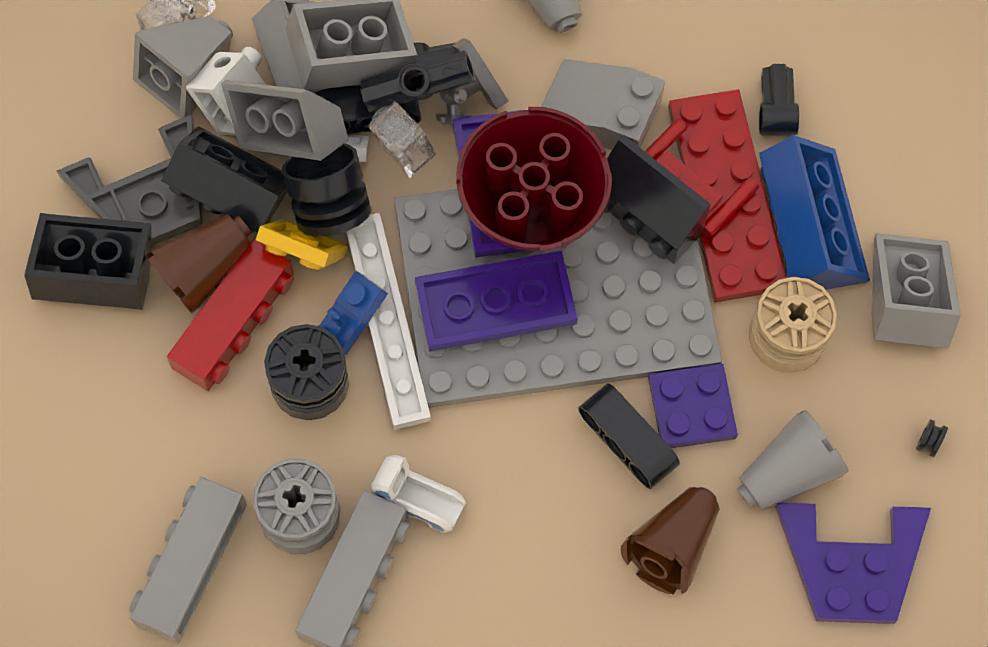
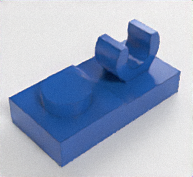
(353, 309)

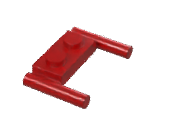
(719, 210)

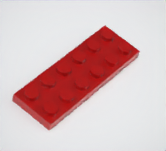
(718, 147)

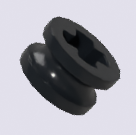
(932, 438)

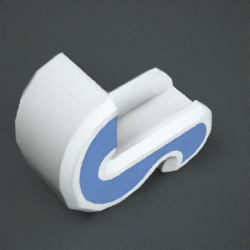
(420, 496)

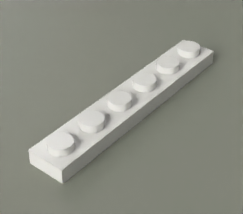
(389, 327)

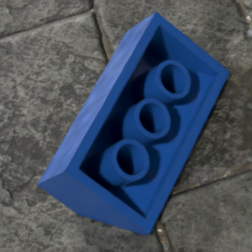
(813, 213)

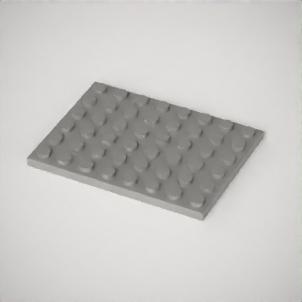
(630, 308)

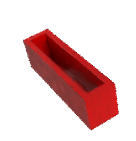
(231, 316)

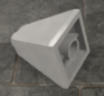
(173, 55)

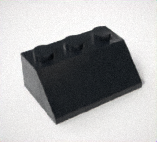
(225, 179)
(654, 202)
(89, 261)

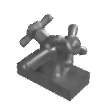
(483, 82)

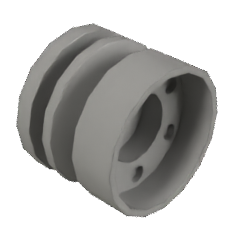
(311, 521)

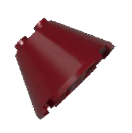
(533, 179)

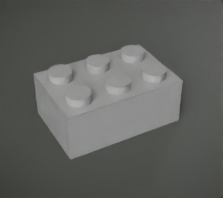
(348, 41)

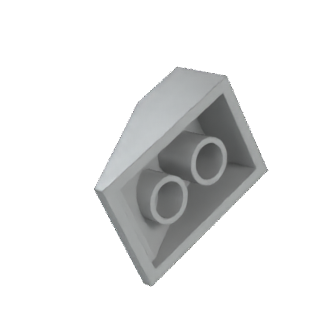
(607, 99)
(913, 291)

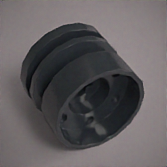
(327, 192)
(310, 392)

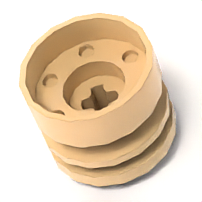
(788, 343)

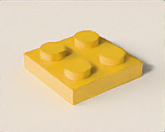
(314, 251)

